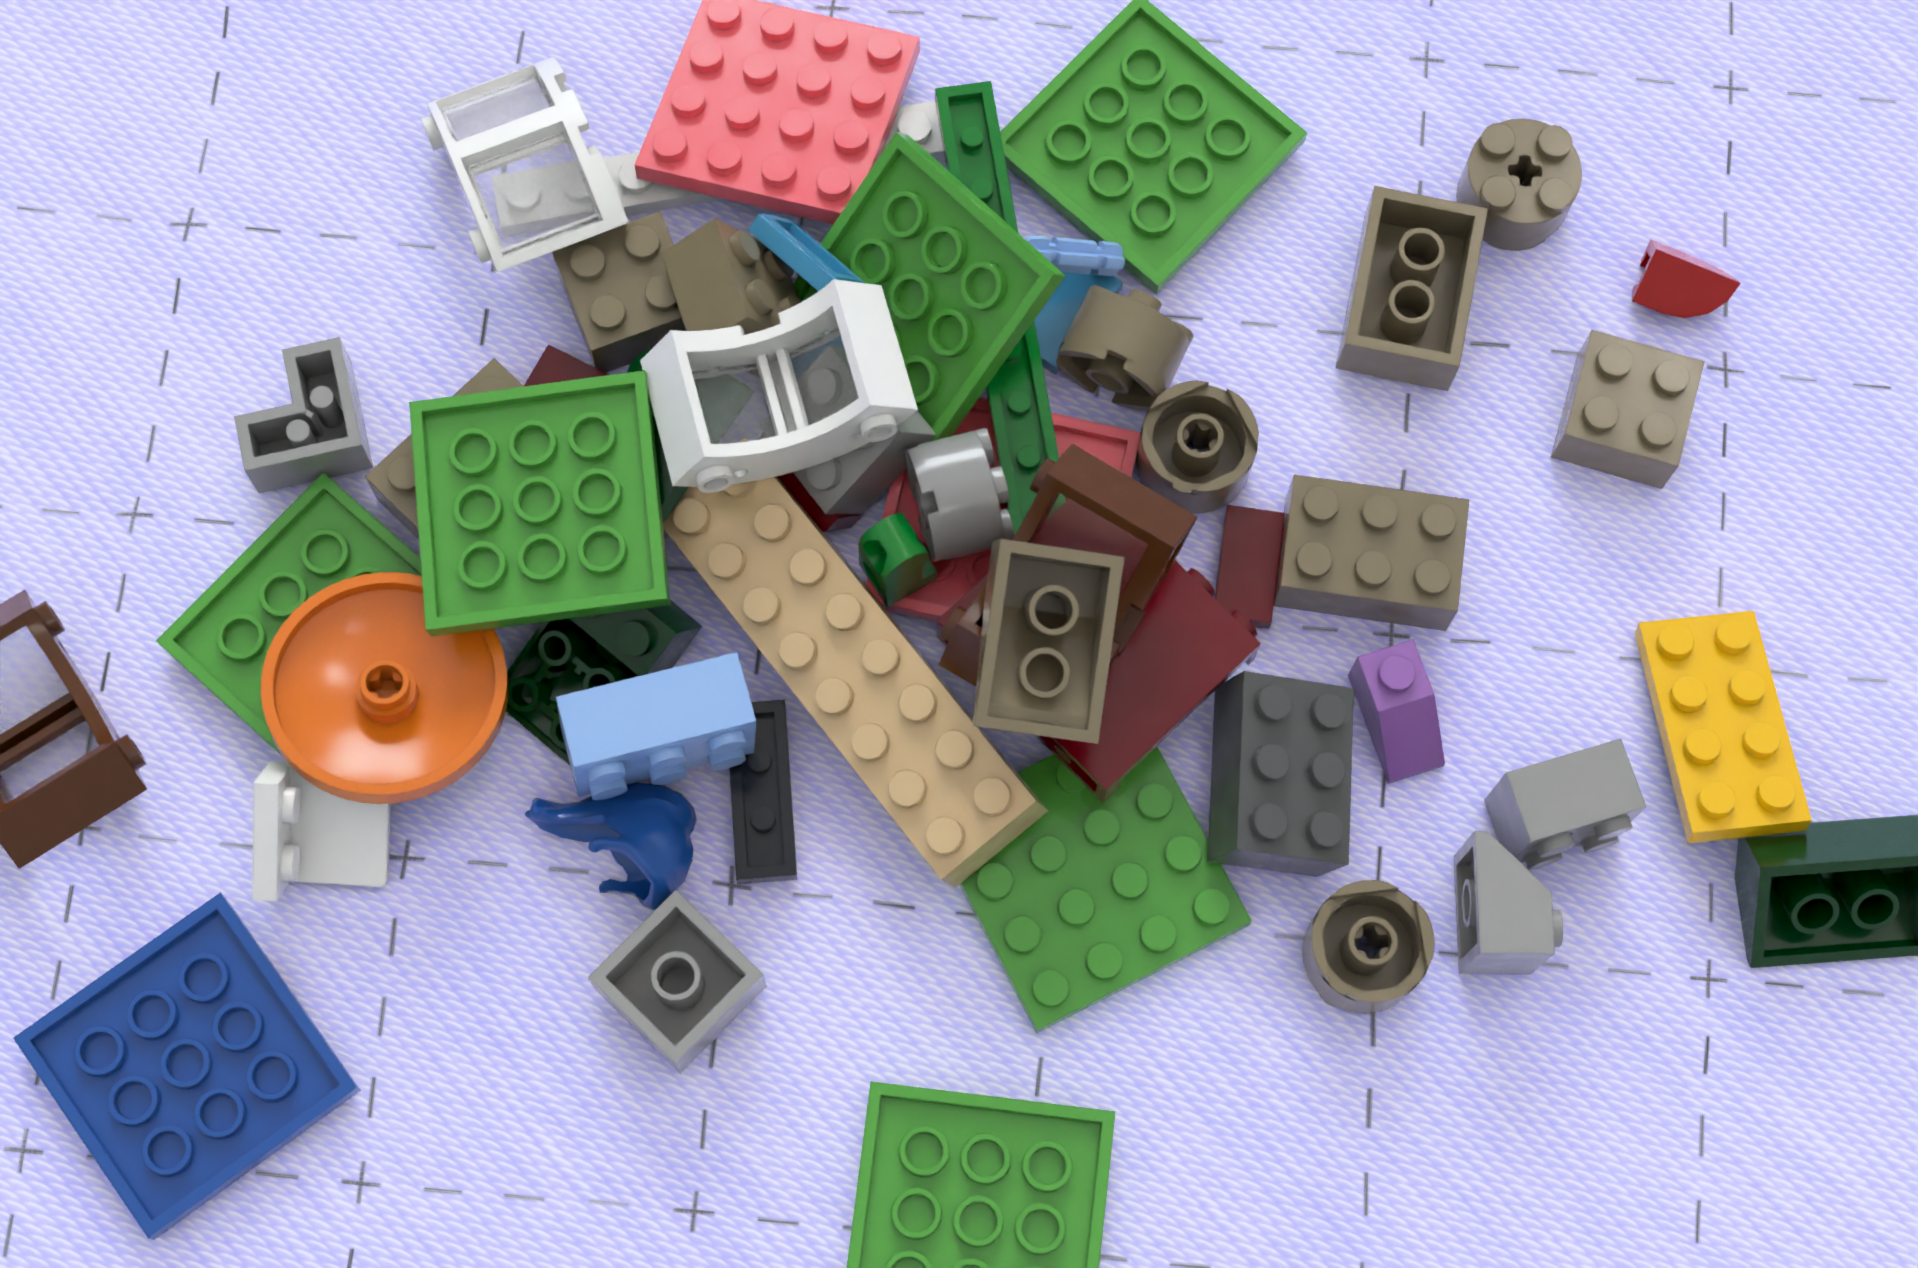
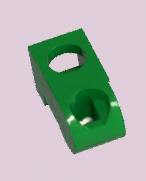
(895, 559)

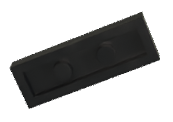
(764, 802)

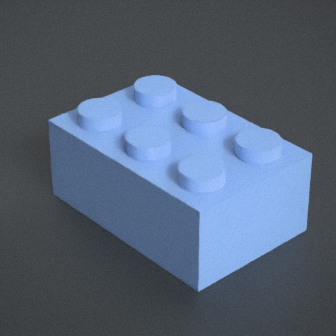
(657, 726)

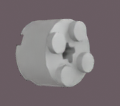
(958, 494)

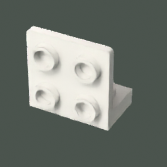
(314, 836)

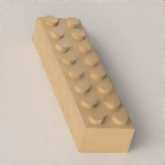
(856, 673)

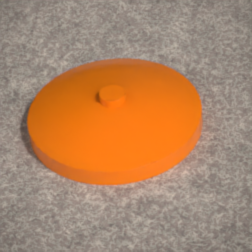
(373, 699)

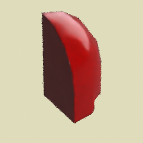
(1681, 283)

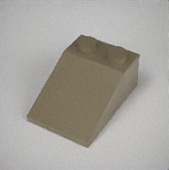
(1046, 640)

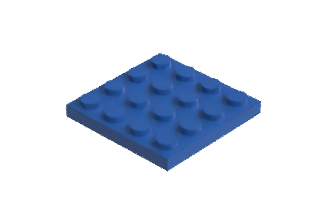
(186, 1066)

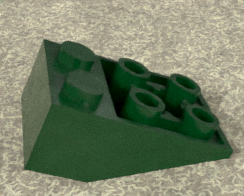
(591, 653)

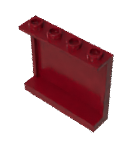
(1164, 673)

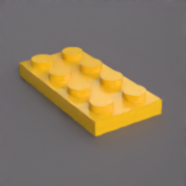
(1722, 727)

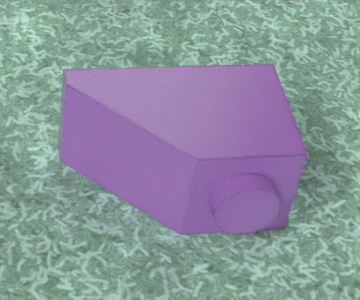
(1398, 710)

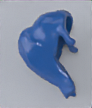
(642, 829)

